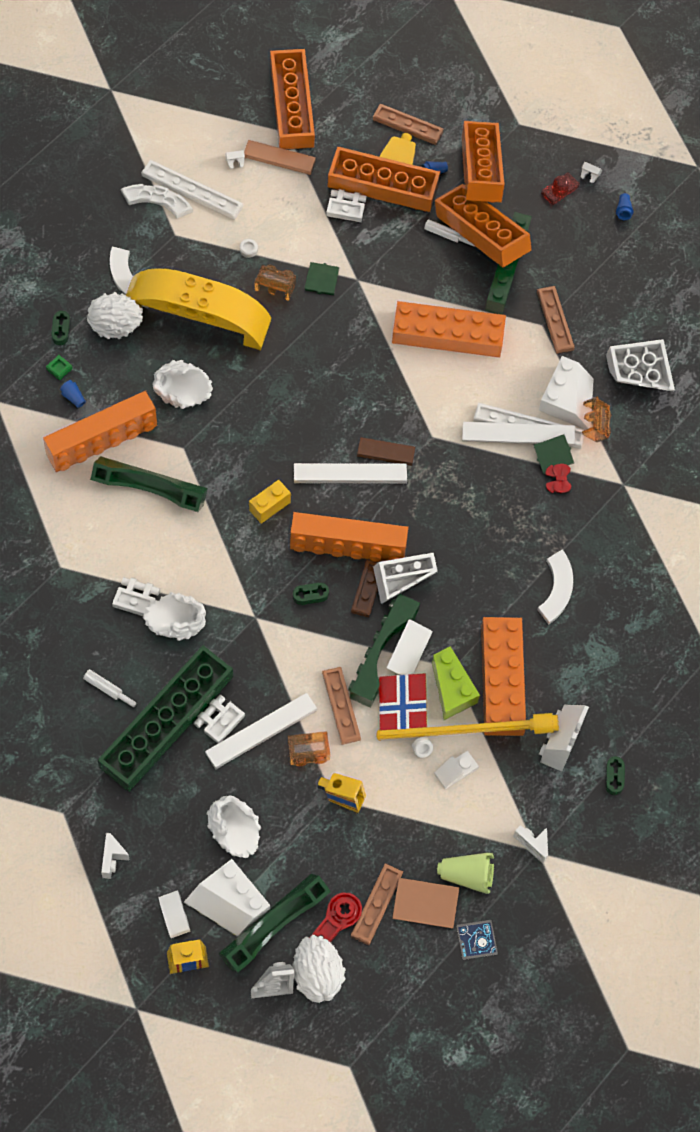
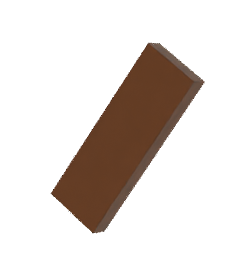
(386, 451)
(366, 591)

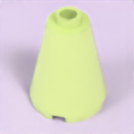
(469, 871)

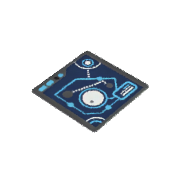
(477, 939)

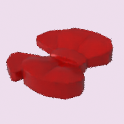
(561, 484)

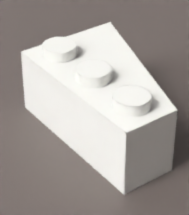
(403, 573)

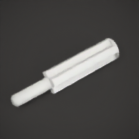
(445, 232)
(107, 687)

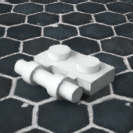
(346, 209)
(132, 601)
(223, 723)

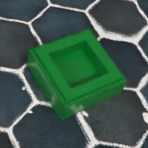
(59, 367)

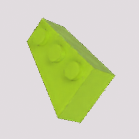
(453, 684)

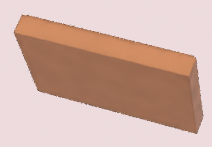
(425, 903)

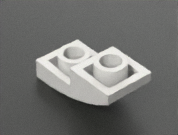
(174, 914)

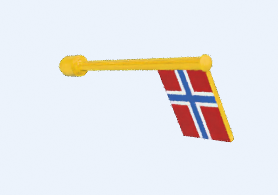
(405, 713)

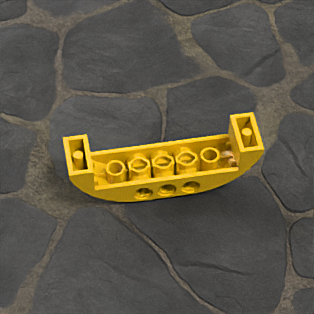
(201, 301)

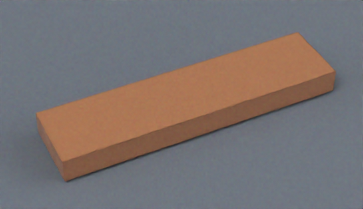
(408, 124)
(279, 157)
(555, 319)
(341, 705)
(377, 904)

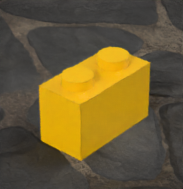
(269, 501)

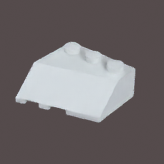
(641, 364)
(567, 392)
(561, 742)
(229, 899)

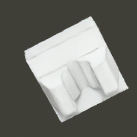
(236, 155)
(589, 168)

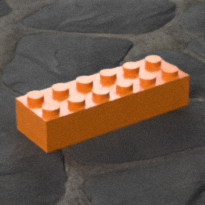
(292, 99)
(482, 161)
(383, 179)
(483, 226)
(448, 329)
(100, 431)
(347, 537)
(503, 672)

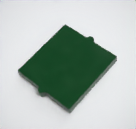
(322, 278)
(553, 452)

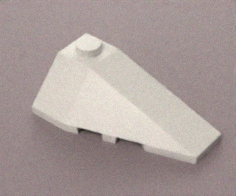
(275, 981)

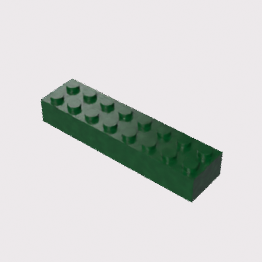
(165, 718)

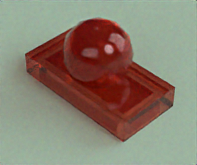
(561, 187)

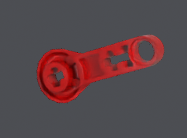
(335, 920)

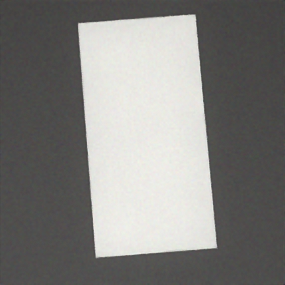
(409, 648)

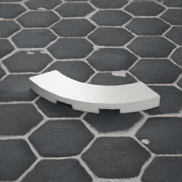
(158, 195)
(120, 269)
(562, 587)

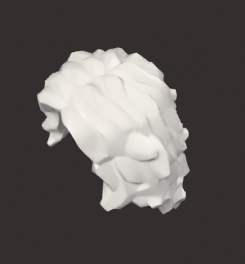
(114, 315)
(182, 384)
(175, 616)
(234, 826)
(318, 969)

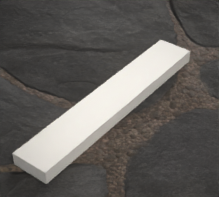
(192, 189)
(492, 414)
(515, 432)
(350, 473)
(261, 731)

